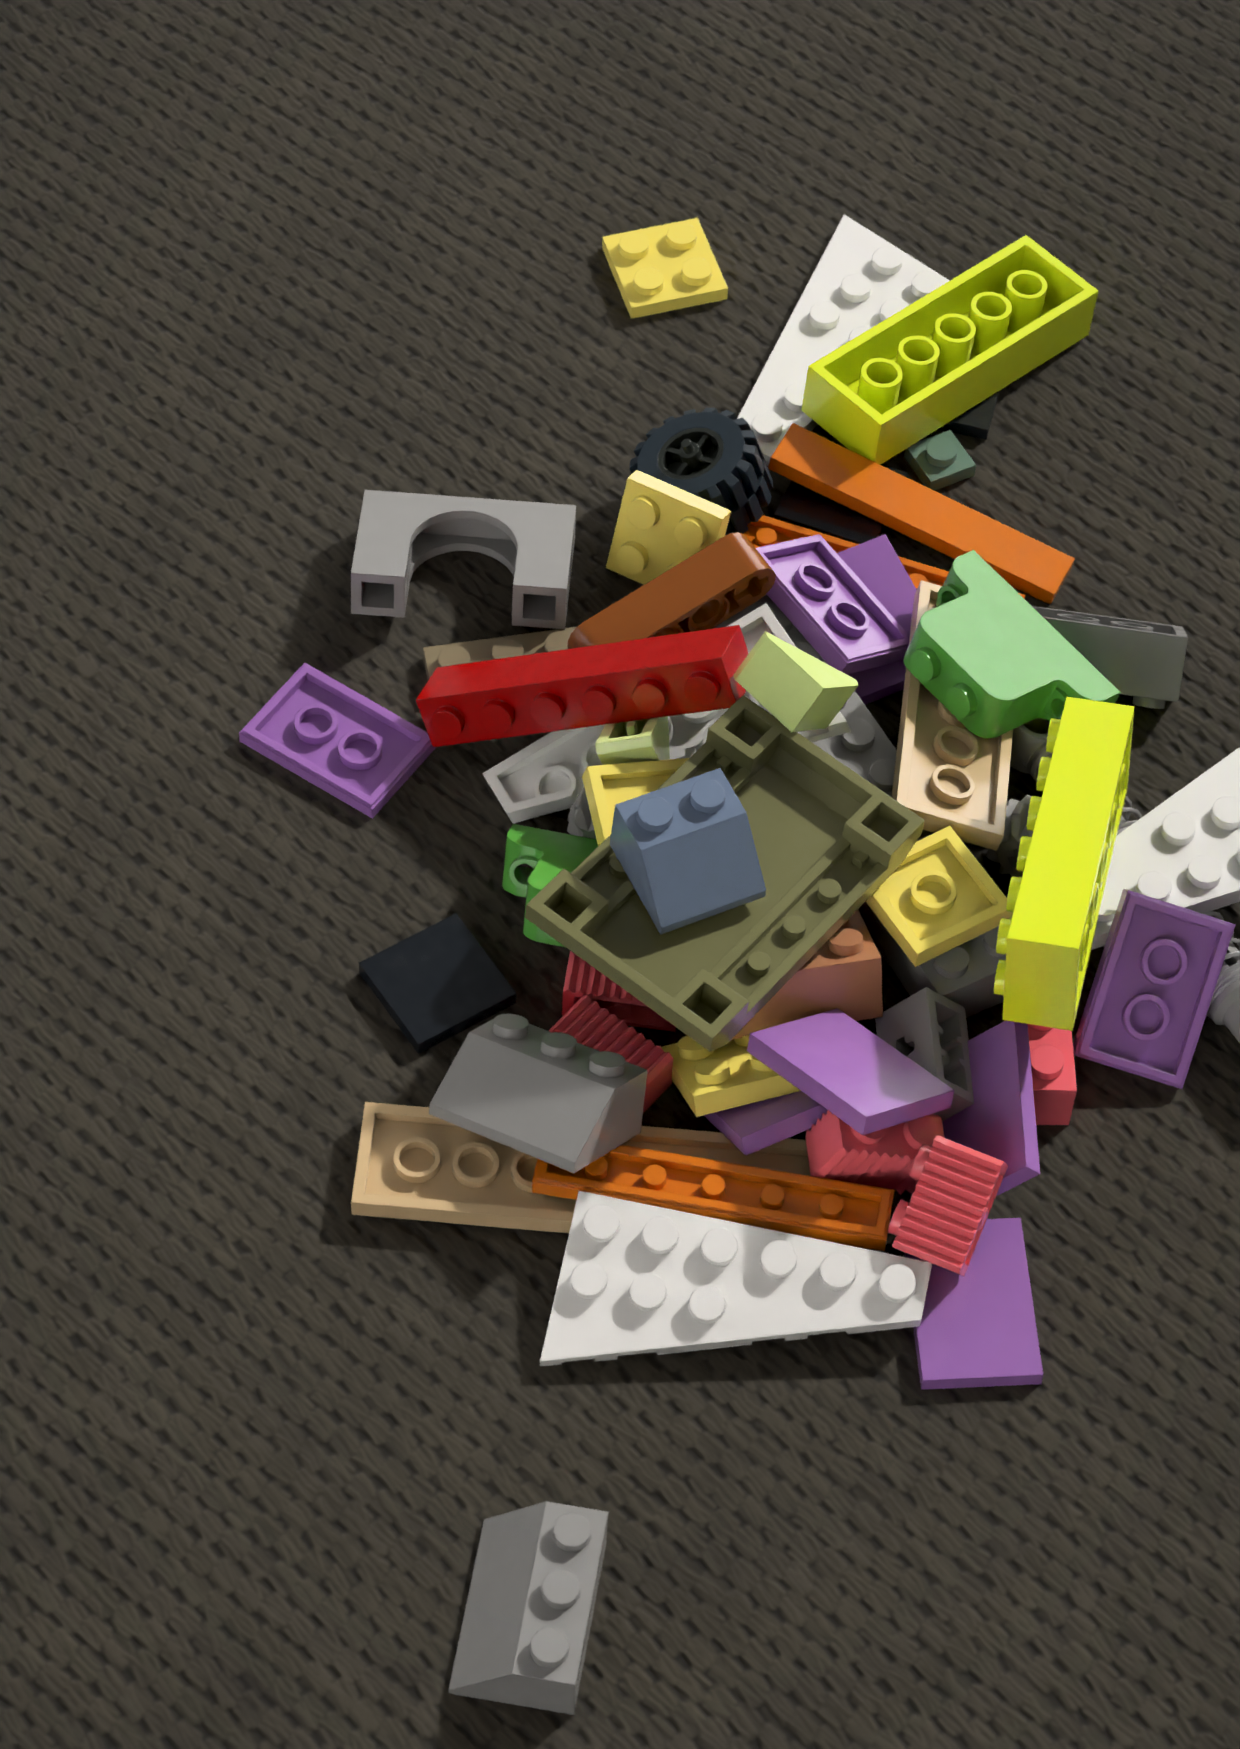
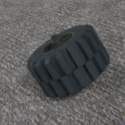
(712, 459)

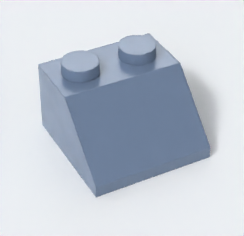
(688, 850)

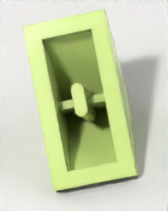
(794, 684)
(634, 741)

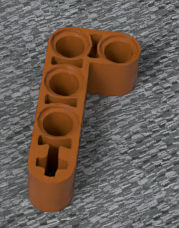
(686, 597)

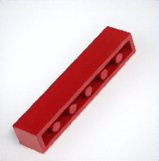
(583, 686)

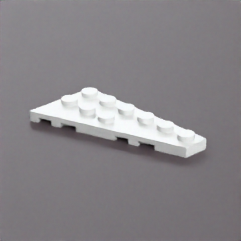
(850, 291)
(550, 770)
(1181, 849)
(693, 1282)

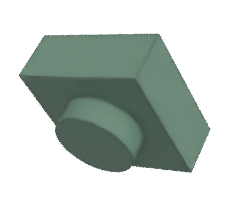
(940, 460)

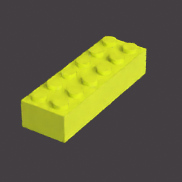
(949, 351)
(1064, 864)

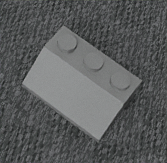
(1131, 654)
(542, 1093)
(531, 1606)

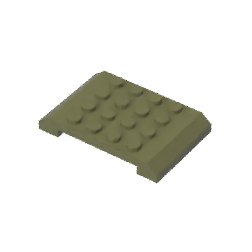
(822, 853)

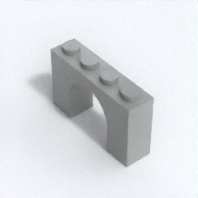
(408, 528)

